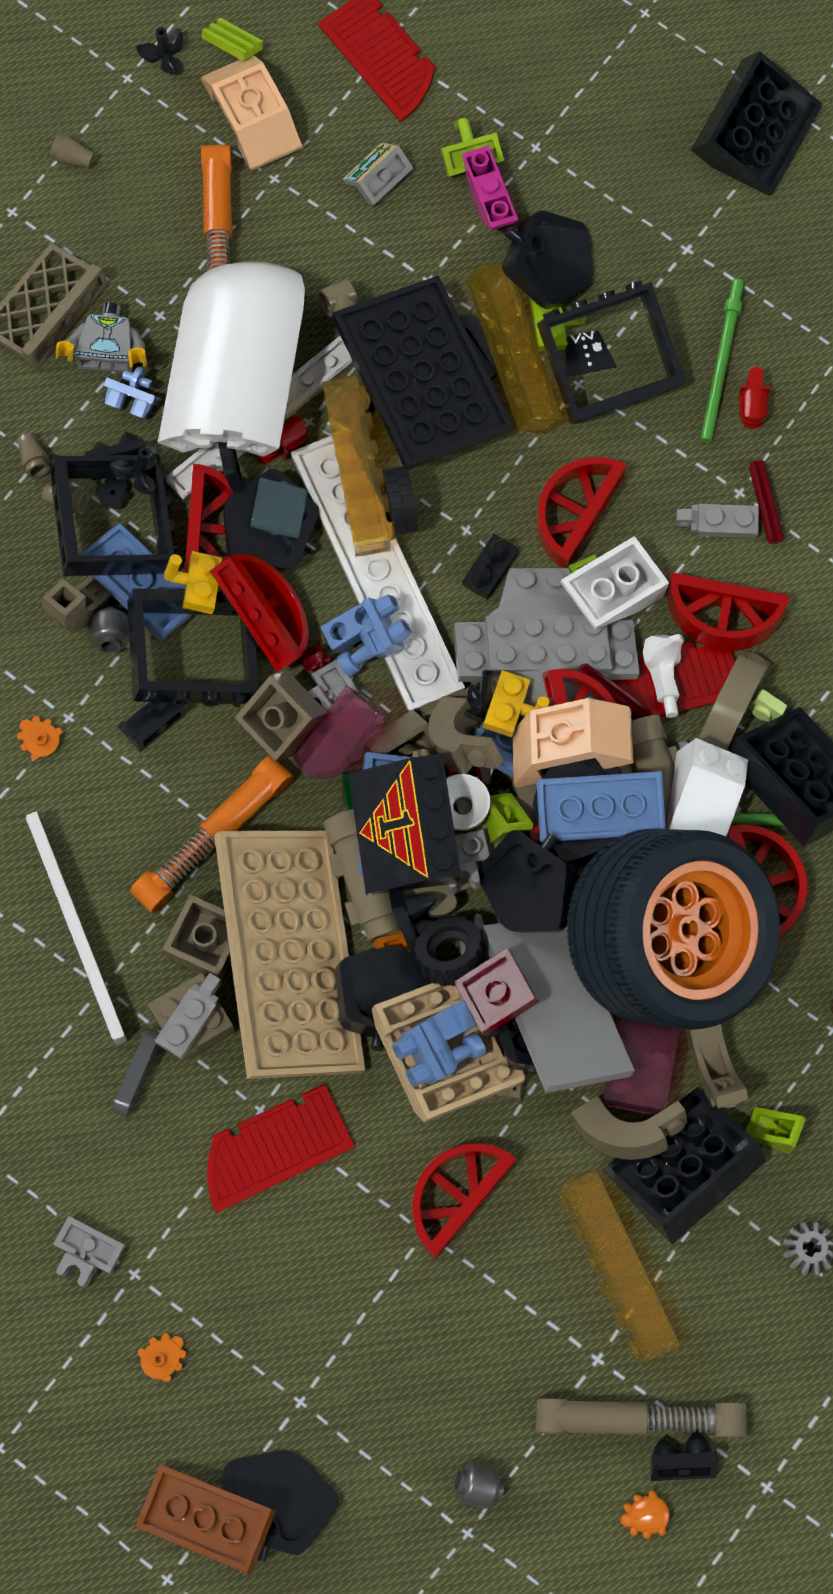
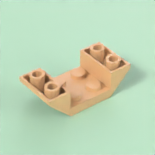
(254, 111)
(570, 735)

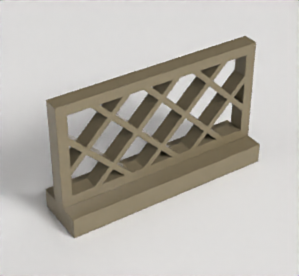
(64, 314)

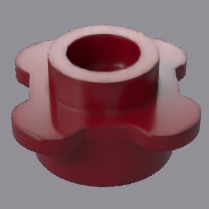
(314, 658)

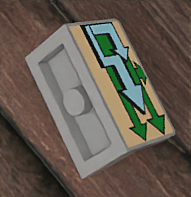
(379, 172)

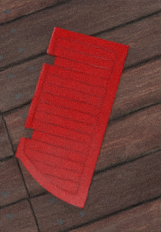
(381, 54)
(697, 678)
(275, 1148)

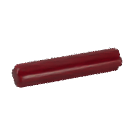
(766, 502)
(620, 696)

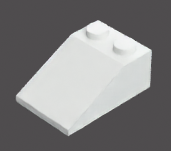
(616, 584)
(705, 788)

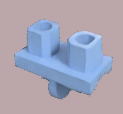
(118, 391)

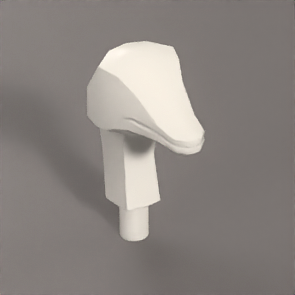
(661, 656)

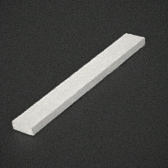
(304, 385)
(76, 929)

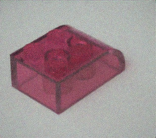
(339, 736)
(653, 1057)

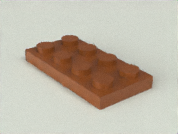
(205, 1519)

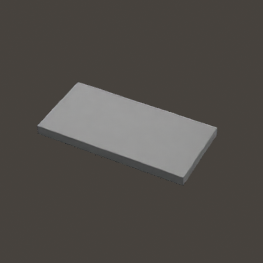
(568, 1030)

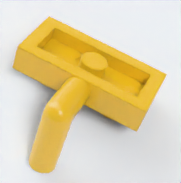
(199, 582)
(508, 704)

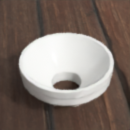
(474, 790)

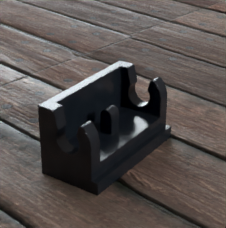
(151, 723)

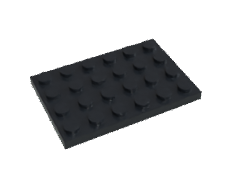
(422, 372)

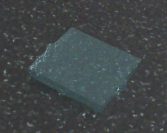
(278, 508)

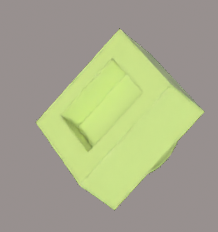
(766, 706)

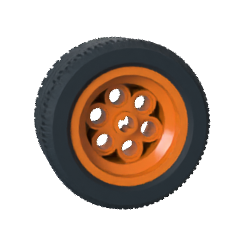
(717, 928)

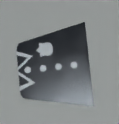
(587, 354)

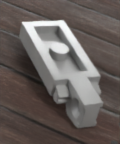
(720, 520)
(189, 1017)

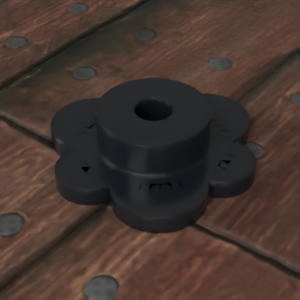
(113, 486)

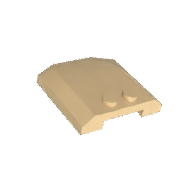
(472, 1078)

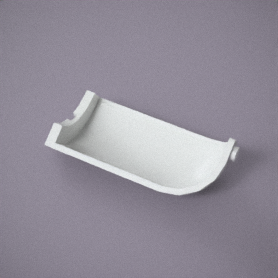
(234, 359)

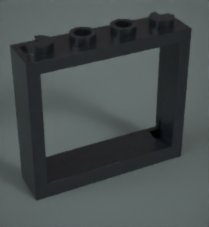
(607, 300)
(93, 467)
(184, 693)

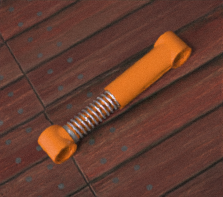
(217, 202)
(265, 782)

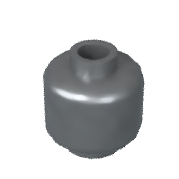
(109, 630)
(478, 1485)

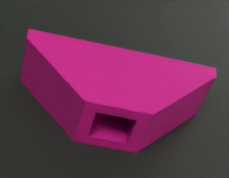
(488, 189)

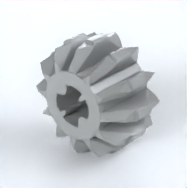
(802, 1239)

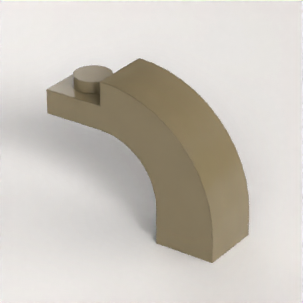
(75, 606)
(734, 699)
(450, 735)
(715, 1067)
(624, 1138)

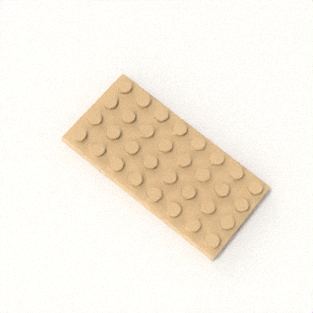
(285, 952)

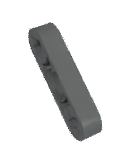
(136, 1074)

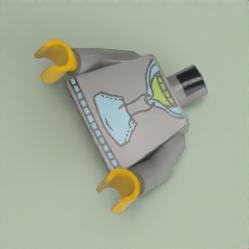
(105, 343)

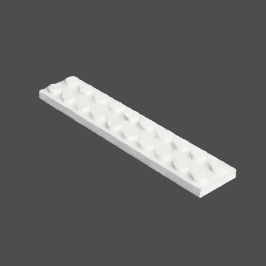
(422, 668)

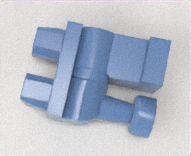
(370, 624)
(430, 1048)

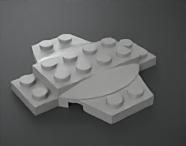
(542, 631)

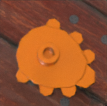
(38, 737)
(162, 1357)
(646, 1515)

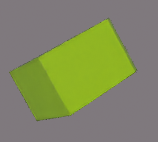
(504, 816)
(775, 1129)

